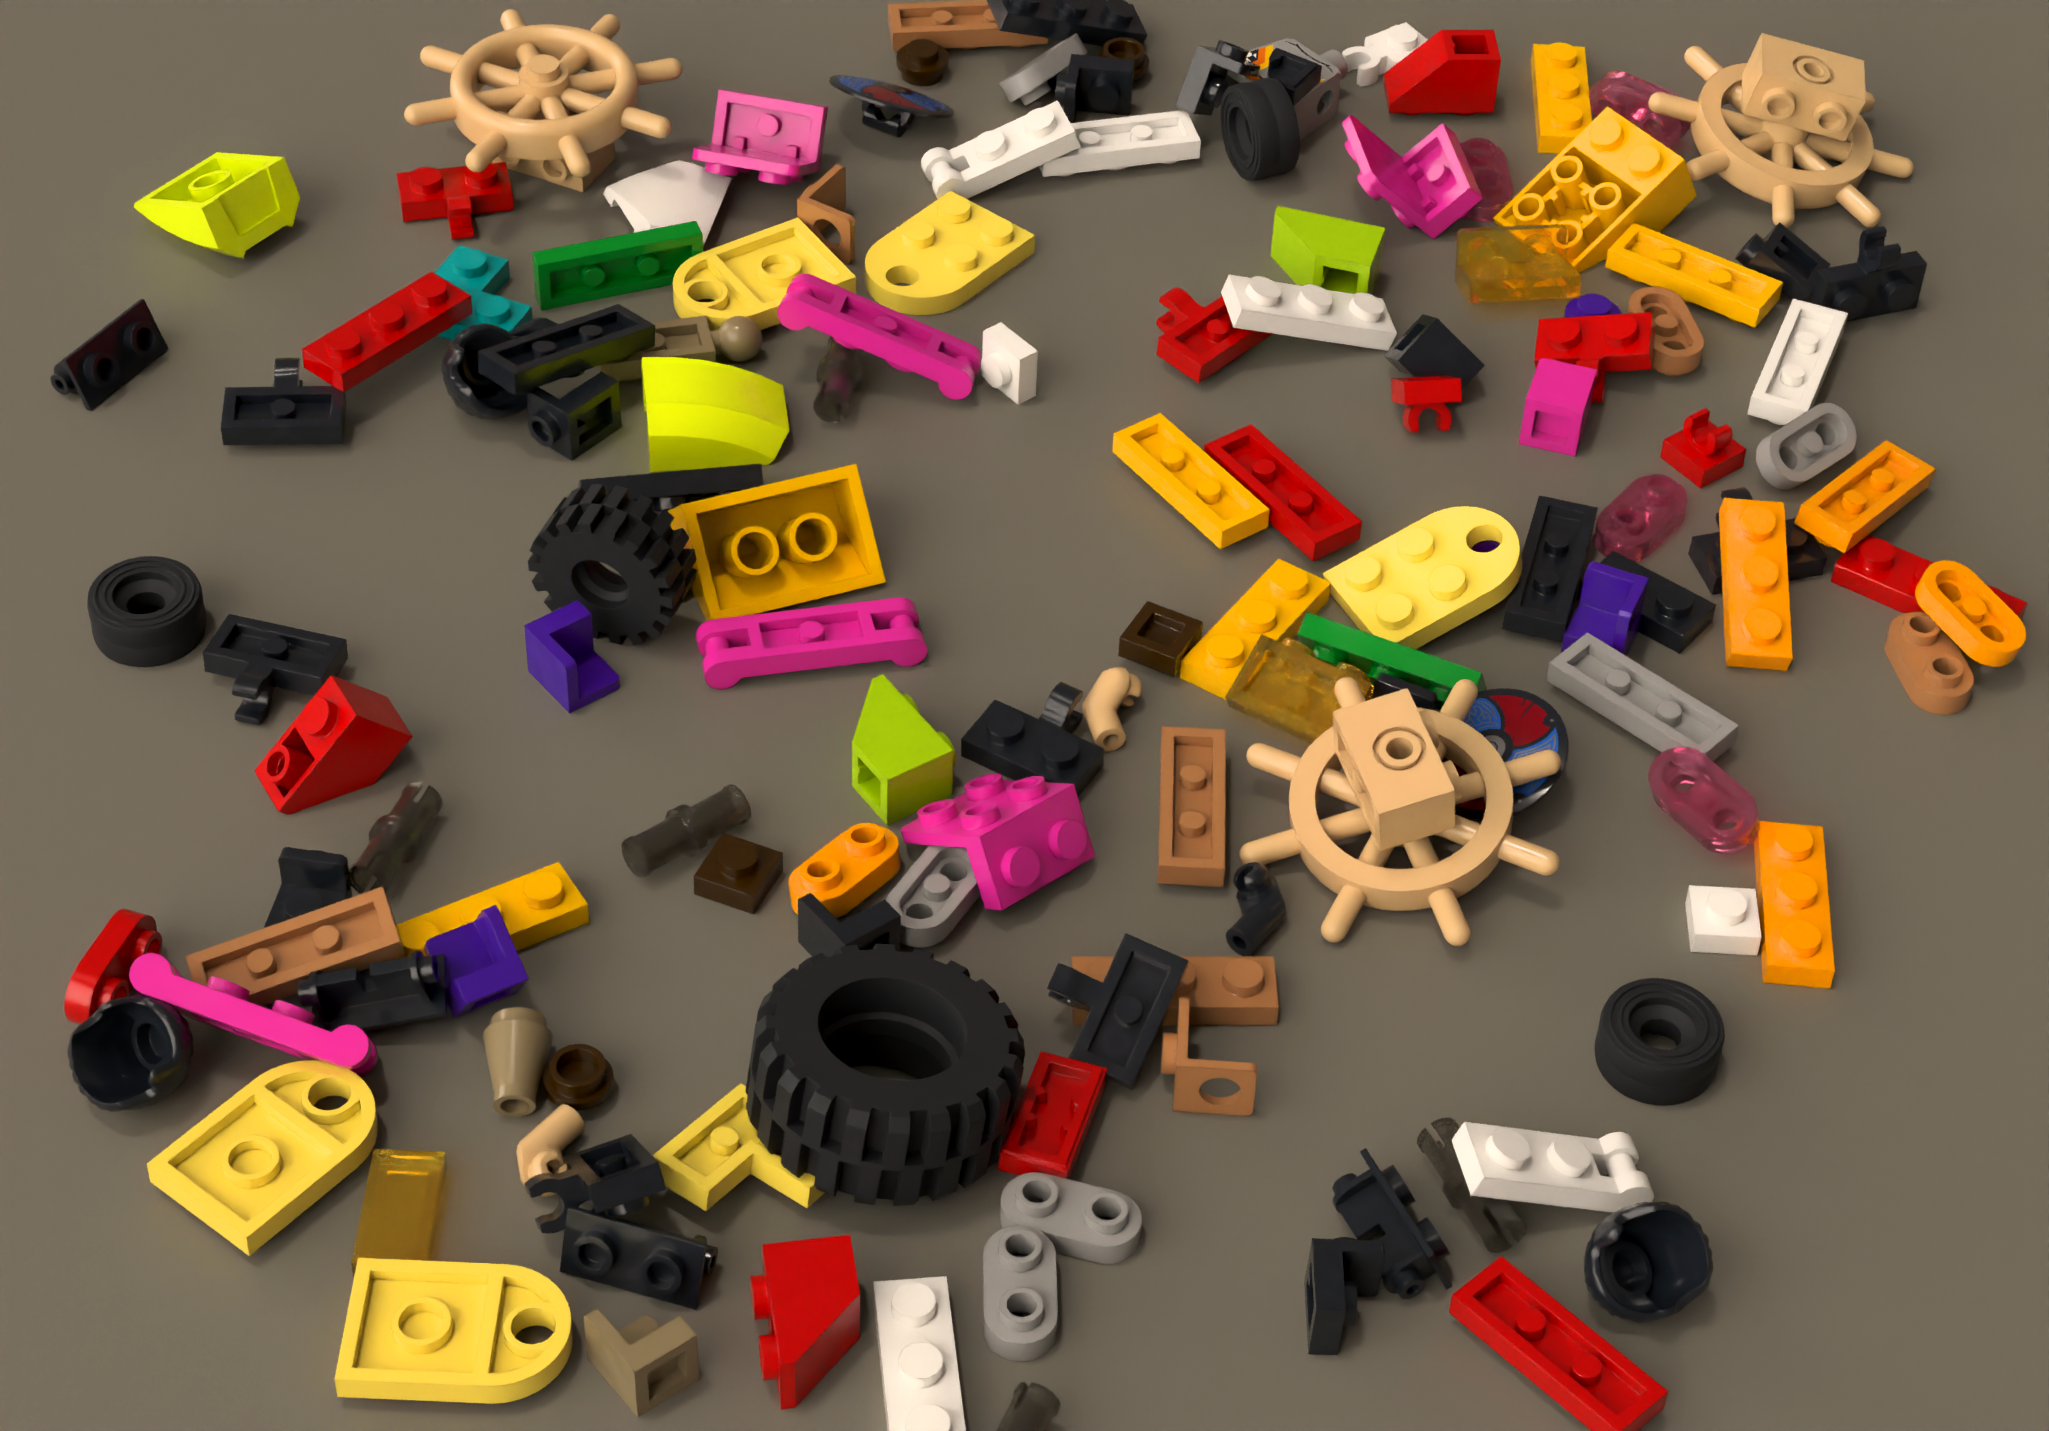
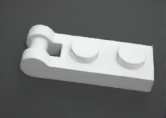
(1001, 153)
(1551, 1167)

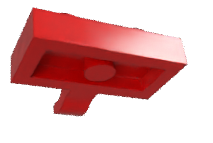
(454, 194)
(1200, 337)
(1598, 343)

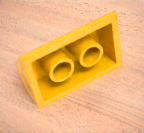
(780, 543)

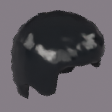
(468, 387)
(131, 1053)
(1647, 1261)

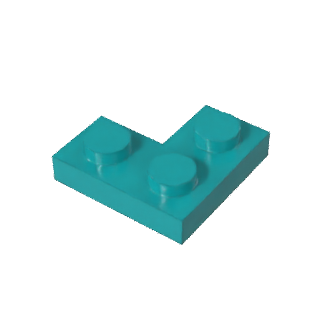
(482, 278)

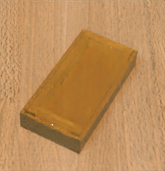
(400, 1205)

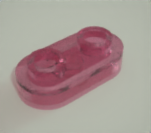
(1630, 99)
(1491, 175)
(1641, 517)
(1707, 804)

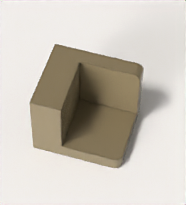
(643, 1359)

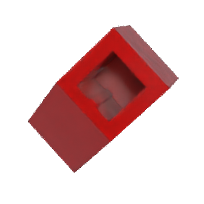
(1446, 75)
(333, 747)
(811, 1312)

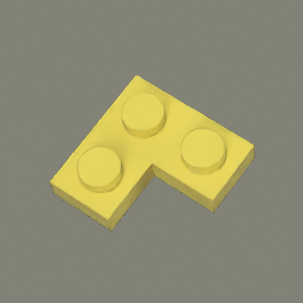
(721, 1152)

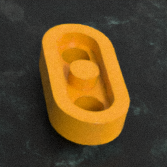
(1970, 613)
(847, 868)

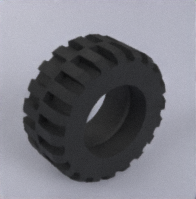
(872, 1131)

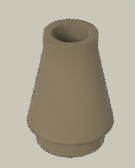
(516, 1058)

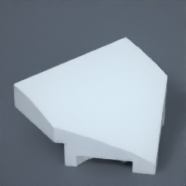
(670, 196)

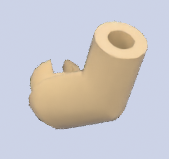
(1100, 706)
(543, 1146)

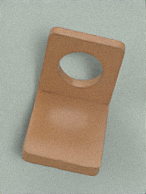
(824, 204)
(1192, 1073)

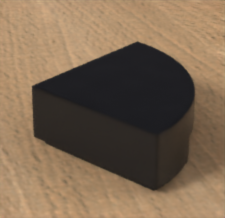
(1294, 73)

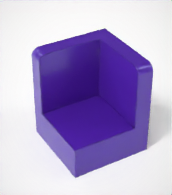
(1608, 607)
(565, 660)
(479, 962)

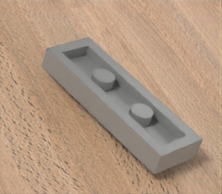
(1639, 699)

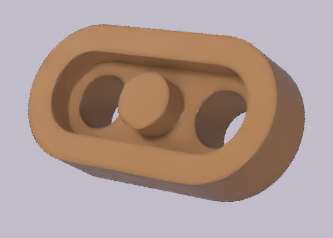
(1677, 336)
(1928, 664)

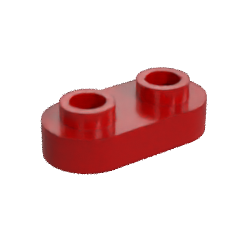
(106, 965)

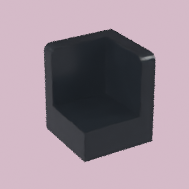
(1433, 350)
(824, 933)

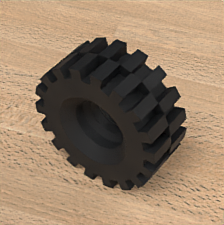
(632, 541)

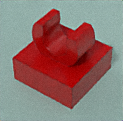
(1426, 393)
(1703, 450)

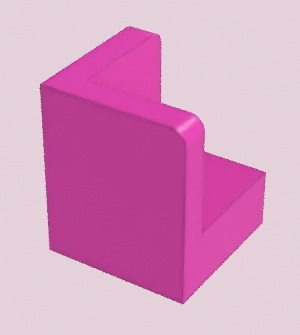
(1557, 406)

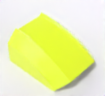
(226, 202)
(710, 415)

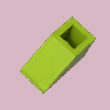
(1327, 250)
(898, 755)

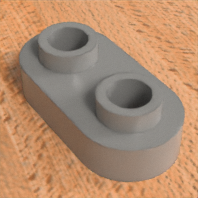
(1031, 80)
(1806, 446)
(929, 900)
(1071, 1216)
(1019, 1287)

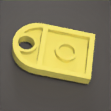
(944, 256)
(754, 274)
(1429, 576)
(269, 1151)
(450, 1332)

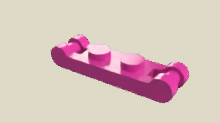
(882, 332)
(810, 640)
(227, 1008)

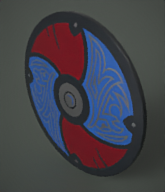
(891, 97)
(1516, 727)

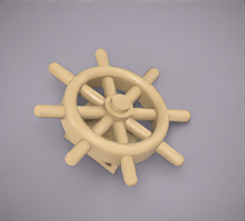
(1792, 109)
(546, 112)
(1404, 796)

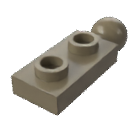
(691, 338)

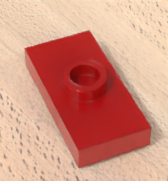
(1053, 1117)

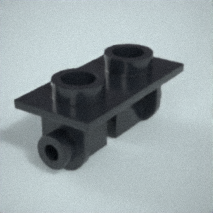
(110, 356)
(378, 996)
(1378, 1203)
(636, 1257)

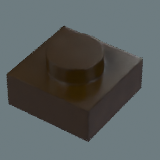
(1159, 638)
(738, 873)

